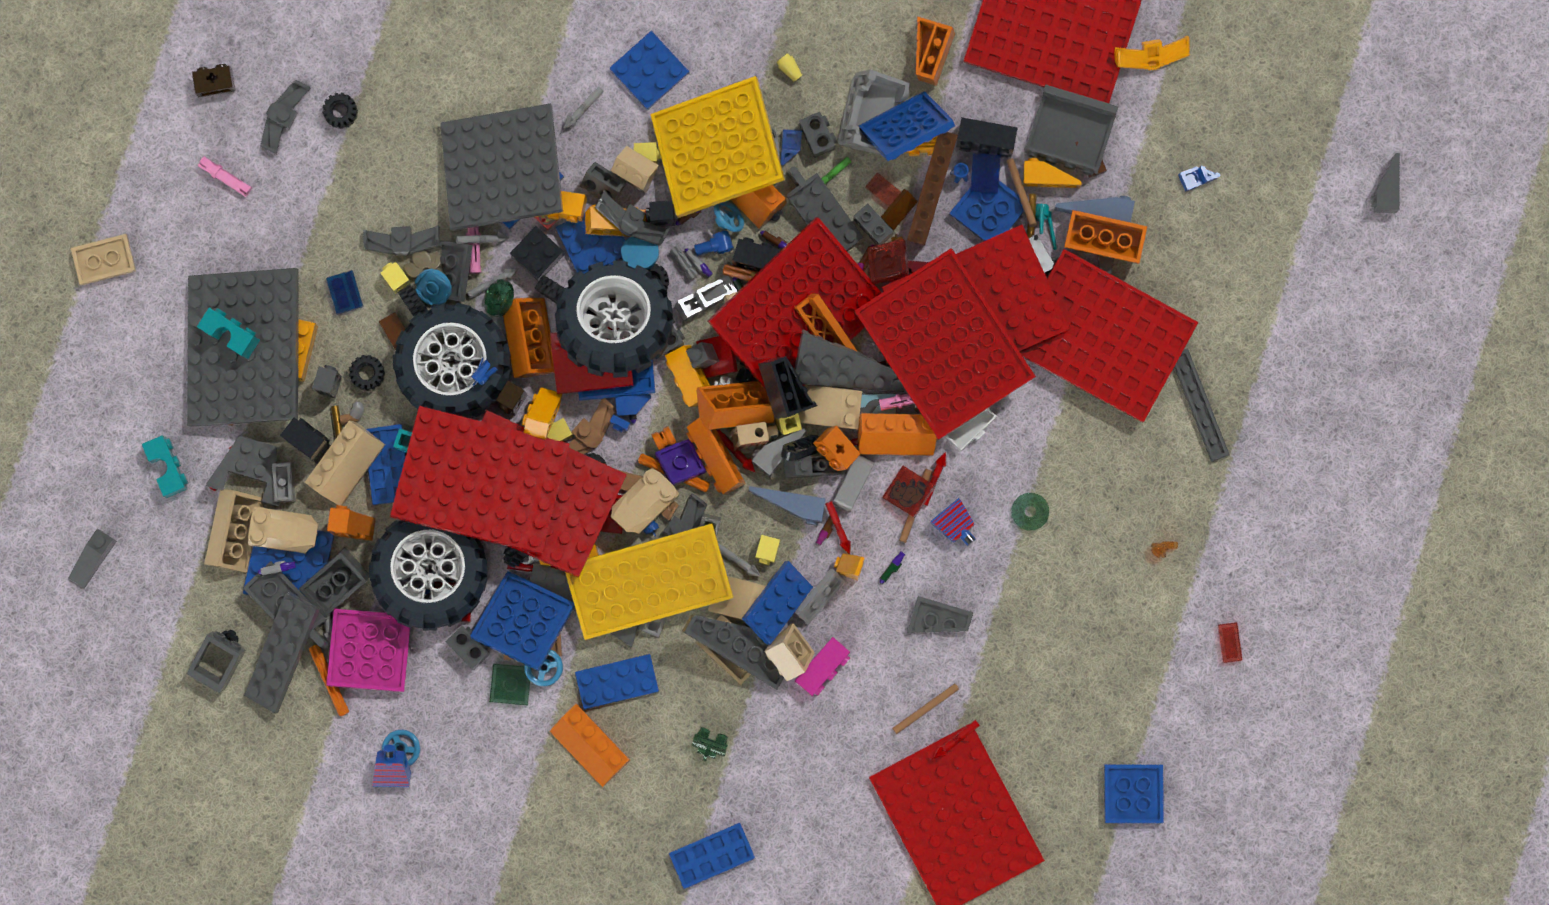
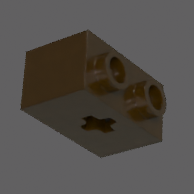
(223, 83)
(511, 398)

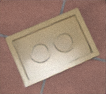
(103, 259)

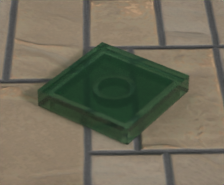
(509, 685)

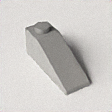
(769, 456)

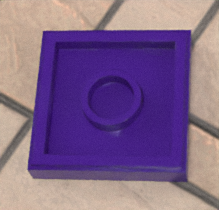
(680, 462)

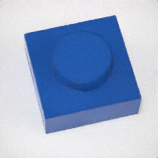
(619, 424)

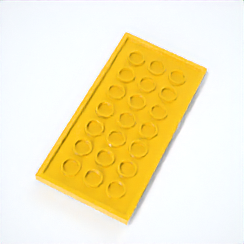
(650, 581)

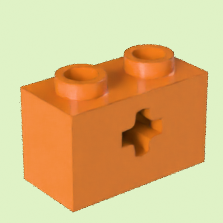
(836, 448)

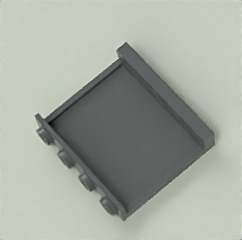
(1071, 119)

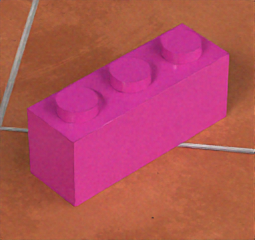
(823, 667)

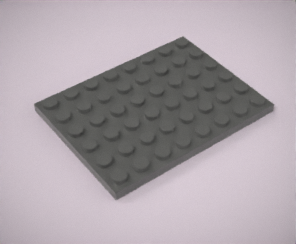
(224, 384)

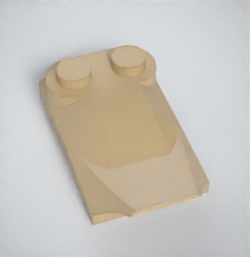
(644, 502)
(282, 530)

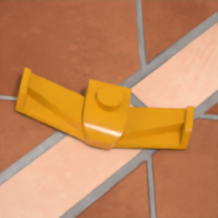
(1152, 54)

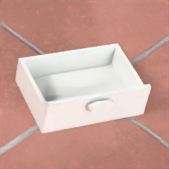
(971, 429)

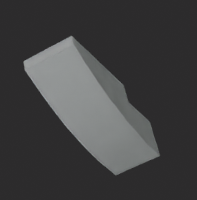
(704, 298)

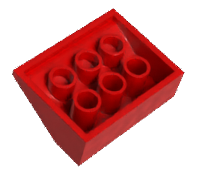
(571, 378)

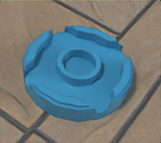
(639, 253)
(433, 287)

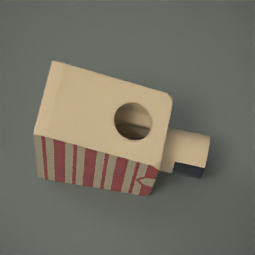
(744, 435)

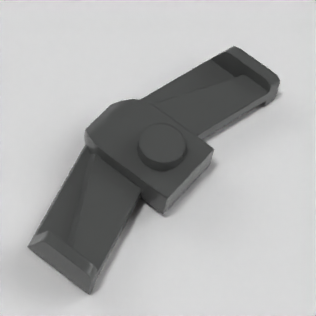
(282, 115)
(630, 220)
(401, 240)
(690, 517)

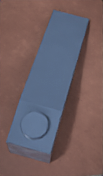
(1112, 207)
(801, 506)

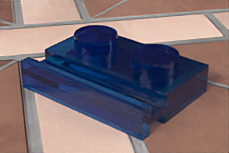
(985, 173)
(344, 292)

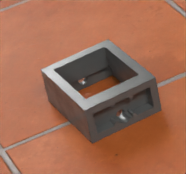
(209, 678)

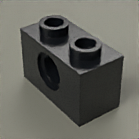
(660, 213)

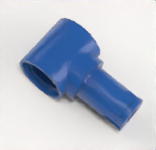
(719, 243)

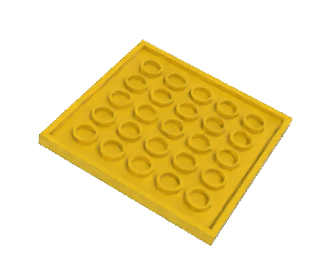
(717, 147)

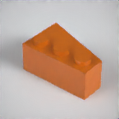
(932, 49)
(350, 524)

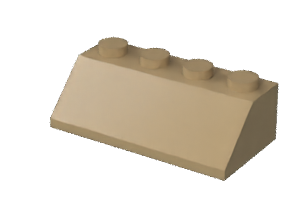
(345, 463)
(230, 529)

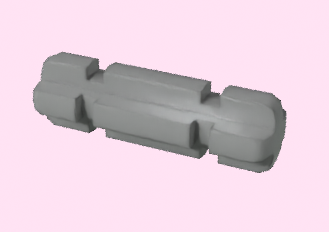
(684, 262)

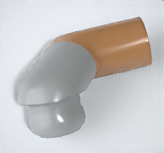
(354, 415)

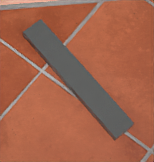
(1200, 407)

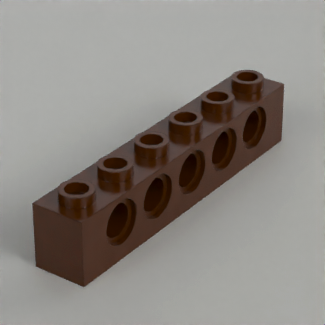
(932, 187)

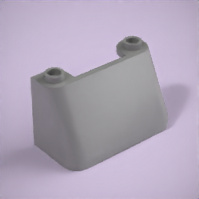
(867, 98)

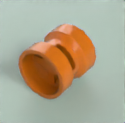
(664, 438)

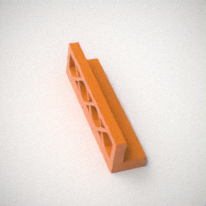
(826, 317)

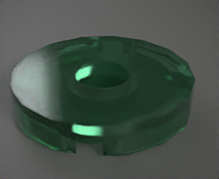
(504, 291)
(1022, 520)

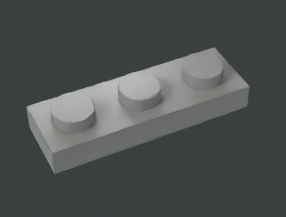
(819, 596)

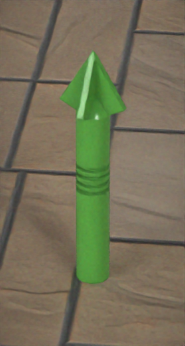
(837, 169)

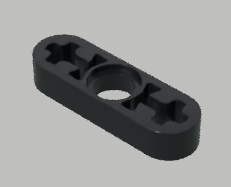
(799, 448)

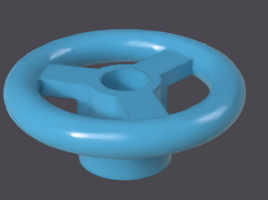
(725, 218)
(557, 663)
(395, 735)

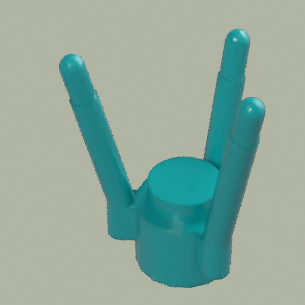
(1042, 215)

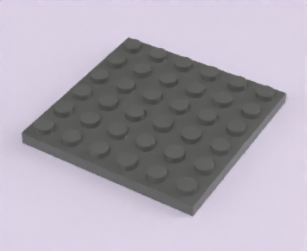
(501, 167)

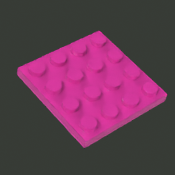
(368, 651)

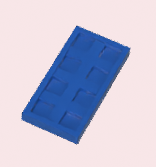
(642, 384)
(387, 466)
(777, 602)
(617, 681)
(712, 855)

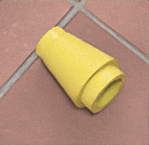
(789, 67)

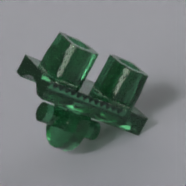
(710, 747)

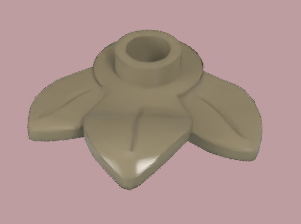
(422, 261)

